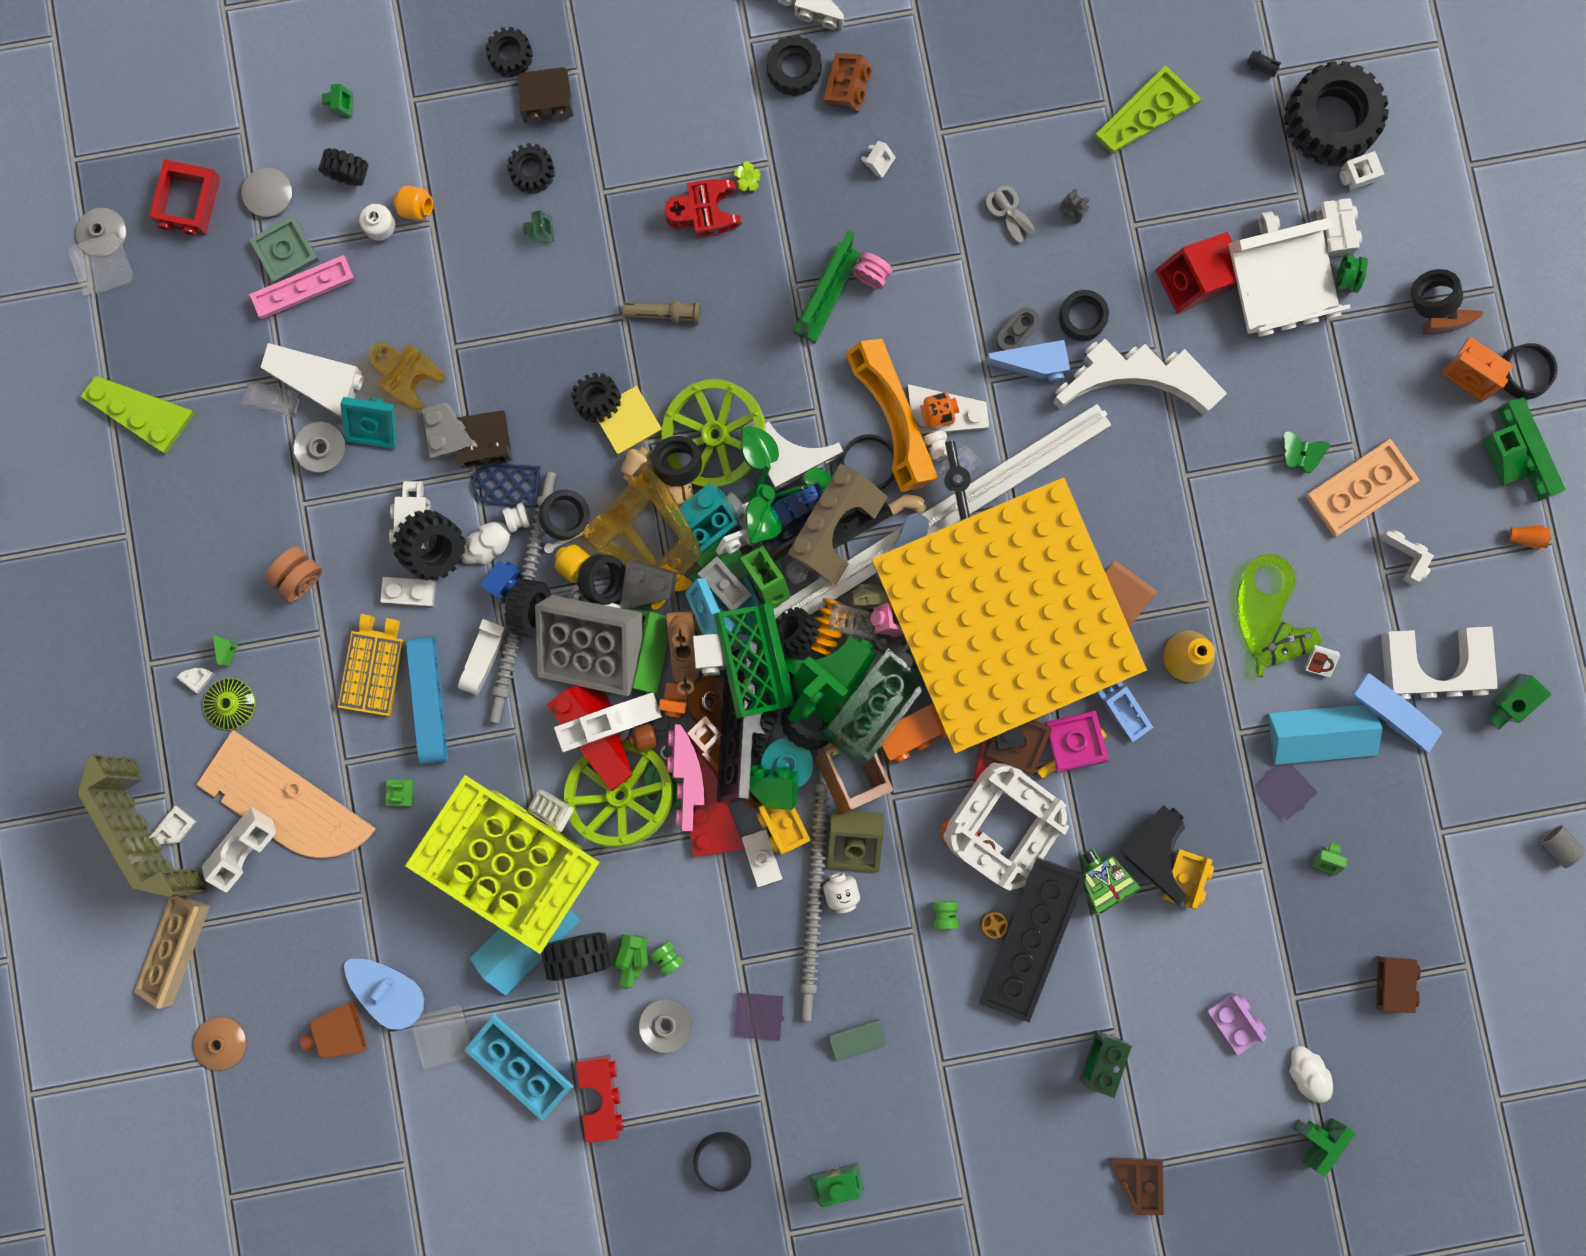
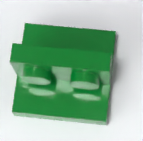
(816, 692)
(1327, 1142)

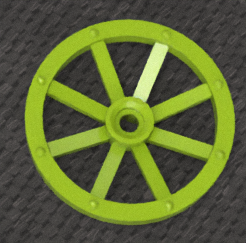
(709, 429)
(623, 840)

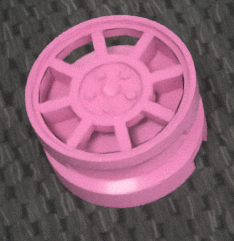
(872, 270)

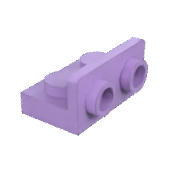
(1236, 1022)

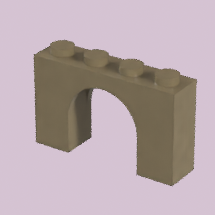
(814, 543)

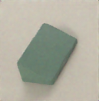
(857, 1039)

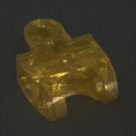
(403, 372)

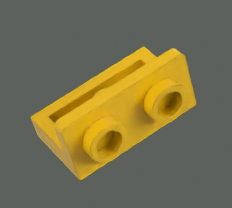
(1191, 875)

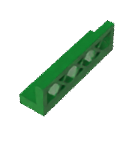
(1540, 465)

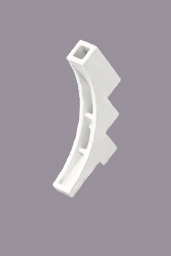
(1107, 367)

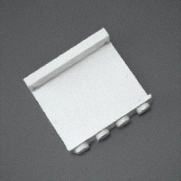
(1285, 278)

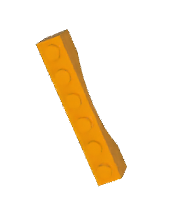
(910, 456)

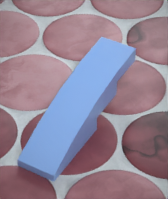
(1125, 710)
(1397, 712)

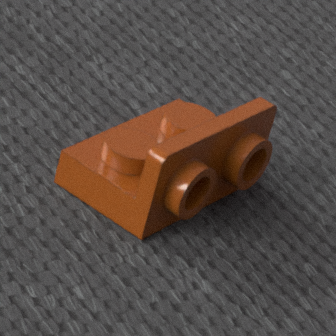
(848, 81)

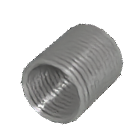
(1563, 846)

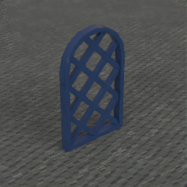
(500, 484)

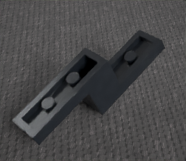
(849, 526)

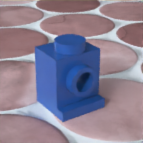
(501, 579)

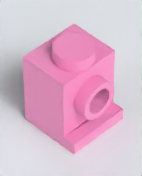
(885, 621)

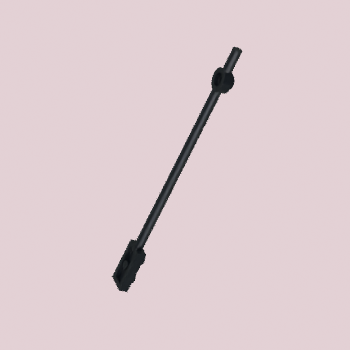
(1014, 736)

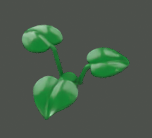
(758, 452)

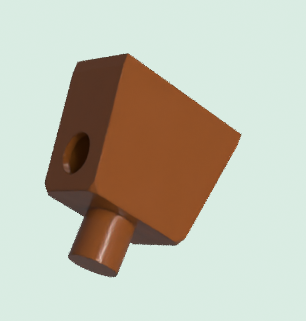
(336, 1033)

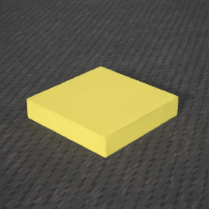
(631, 423)

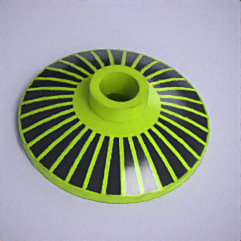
(241, 704)

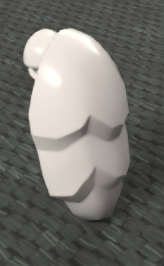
(486, 543)
(1311, 1075)

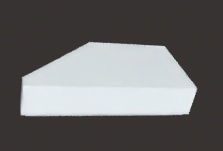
(173, 827)

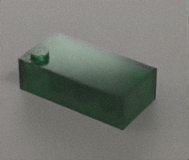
(874, 707)

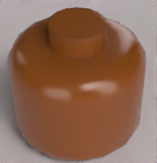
(642, 738)

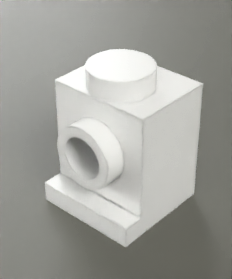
(1367, 166)

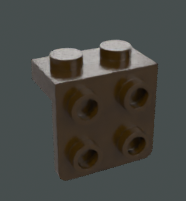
(545, 95)

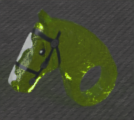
(1260, 620)

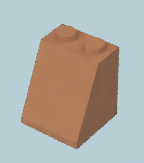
(1129, 591)

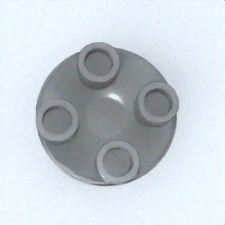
(267, 192)

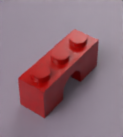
(599, 1074)

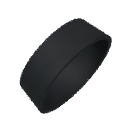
(1518, 392)
(728, 1137)

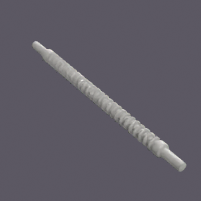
(501, 691)
(808, 988)

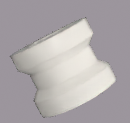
(516, 517)

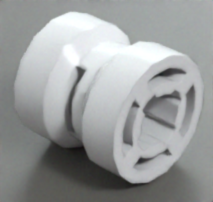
(936, 445)

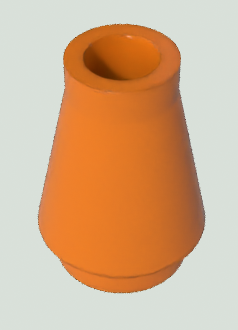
(1530, 536)

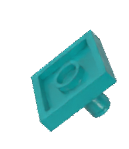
(369, 422)

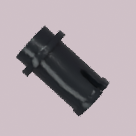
(1263, 63)

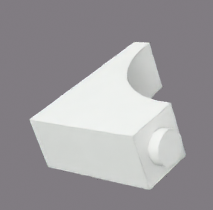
(796, 460)

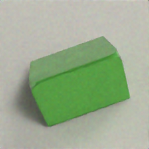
(224, 650)

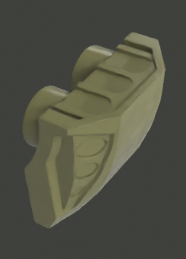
(867, 596)

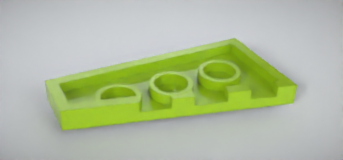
(1150, 108)
(143, 414)

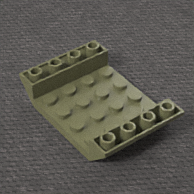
(126, 831)

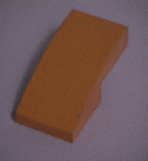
(1455, 321)

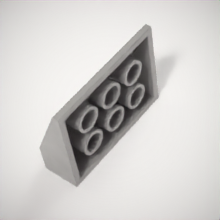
(587, 644)

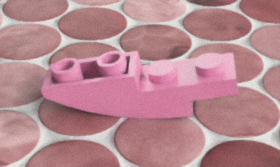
(685, 766)

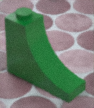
(845, 664)

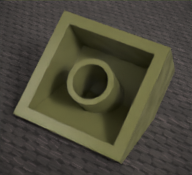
(855, 841)

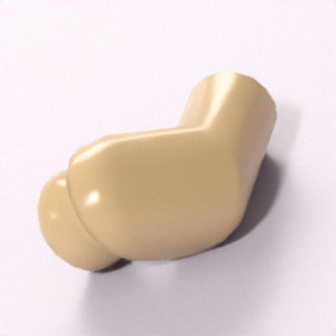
(908, 501)

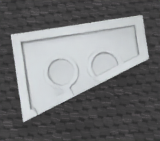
(972, 413)

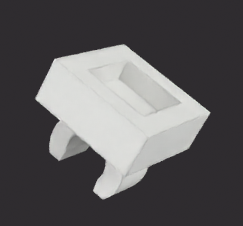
(879, 158)

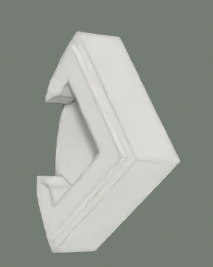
(196, 678)

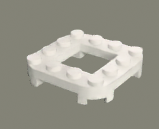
(976, 806)

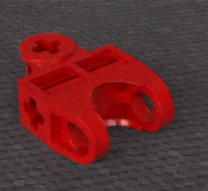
(691, 208)

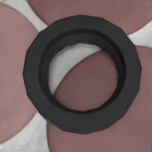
(1432, 279)
(1087, 296)
(674, 445)
(580, 504)
(587, 574)

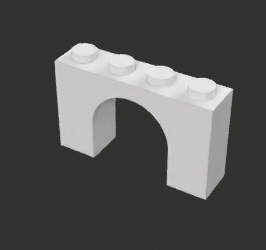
(1474, 673)

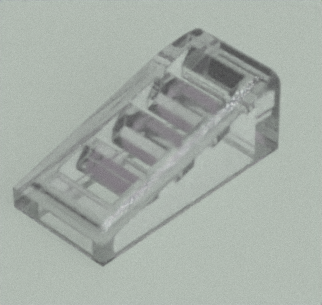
(867, 631)

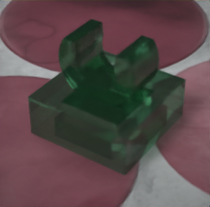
(540, 227)

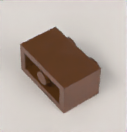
(1397, 984)

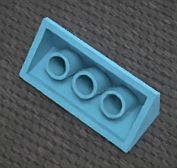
(1324, 734)
(506, 960)
(518, 1067)

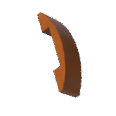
(706, 741)

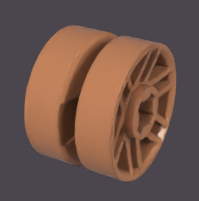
(293, 574)

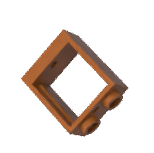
(873, 770)

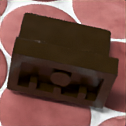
(492, 439)

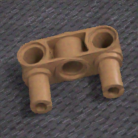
(681, 632)

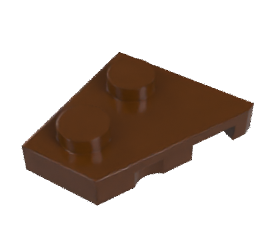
(1142, 1182)

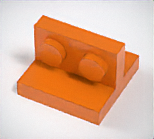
(1478, 370)

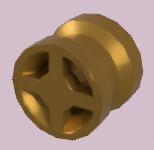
(999, 927)

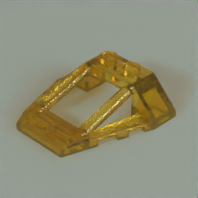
(642, 488)

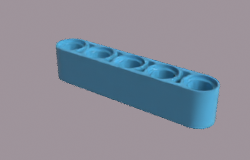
(427, 700)

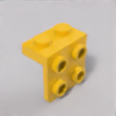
(785, 828)

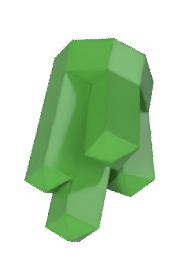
(630, 958)

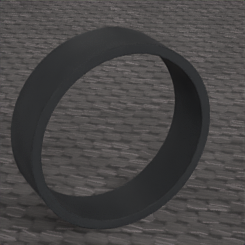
(871, 437)

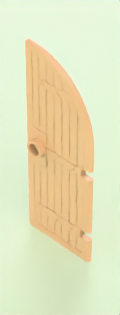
(302, 814)

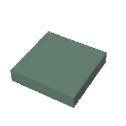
(284, 249)

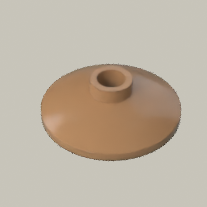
(232, 1042)

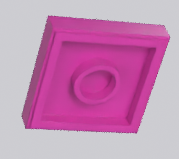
(1077, 742)

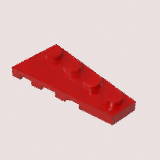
(712, 822)

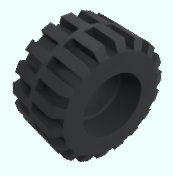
(416, 532)
(576, 956)

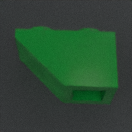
(1507, 454)
(774, 787)

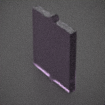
(1285, 790)
(758, 1016)

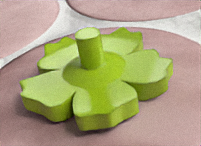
(747, 177)

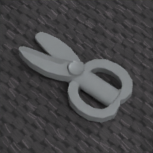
(1012, 216)

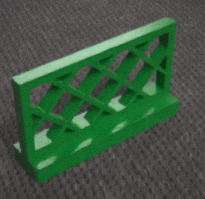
(828, 289)
(768, 657)

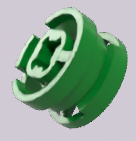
(1351, 273)

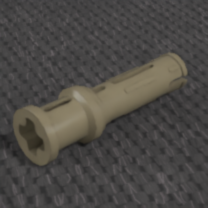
(674, 311)

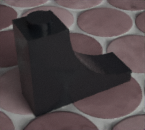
(1152, 852)

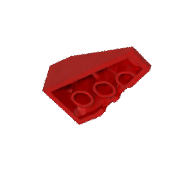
(605, 754)

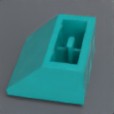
(709, 515)

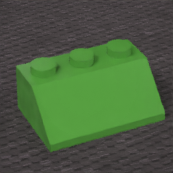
(651, 652)

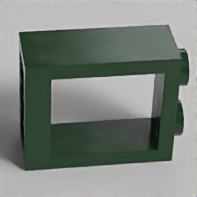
(1103, 1056)

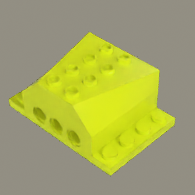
(503, 863)

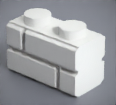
(1343, 236)

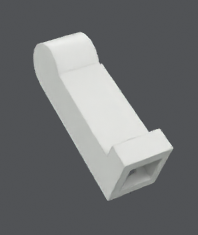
(482, 656)

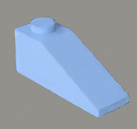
(1036, 361)

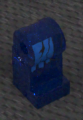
(798, 503)

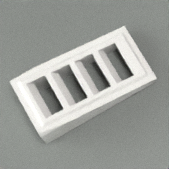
(550, 809)

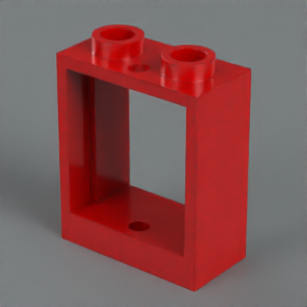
(191, 173)

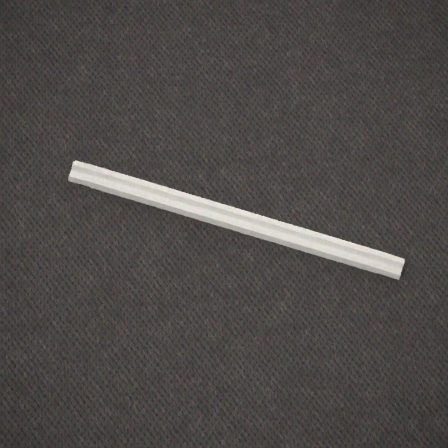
(946, 512)

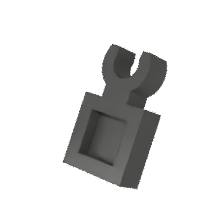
(1074, 206)

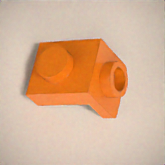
(673, 701)

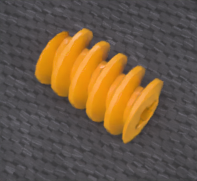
(826, 635)

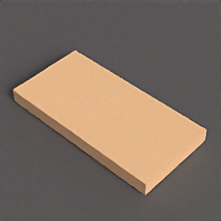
(1362, 488)

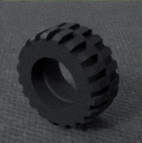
(1355, 89)

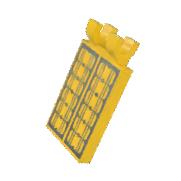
(372, 668)

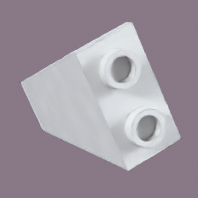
(313, 376)

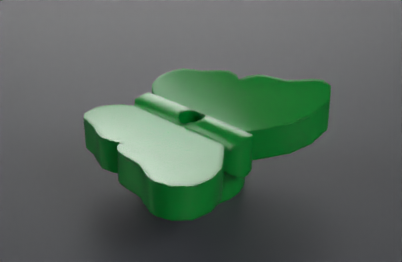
(1312, 452)

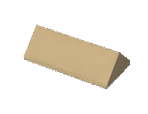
(171, 951)

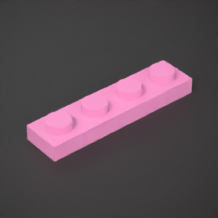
(302, 287)

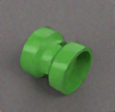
(945, 915)
(666, 959)

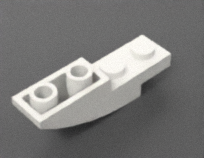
(819, 11)
(607, 722)

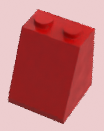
(1198, 272)

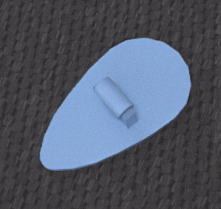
(385, 993)

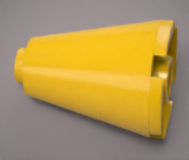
(1189, 656)

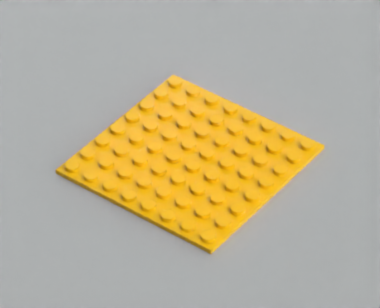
(1009, 615)

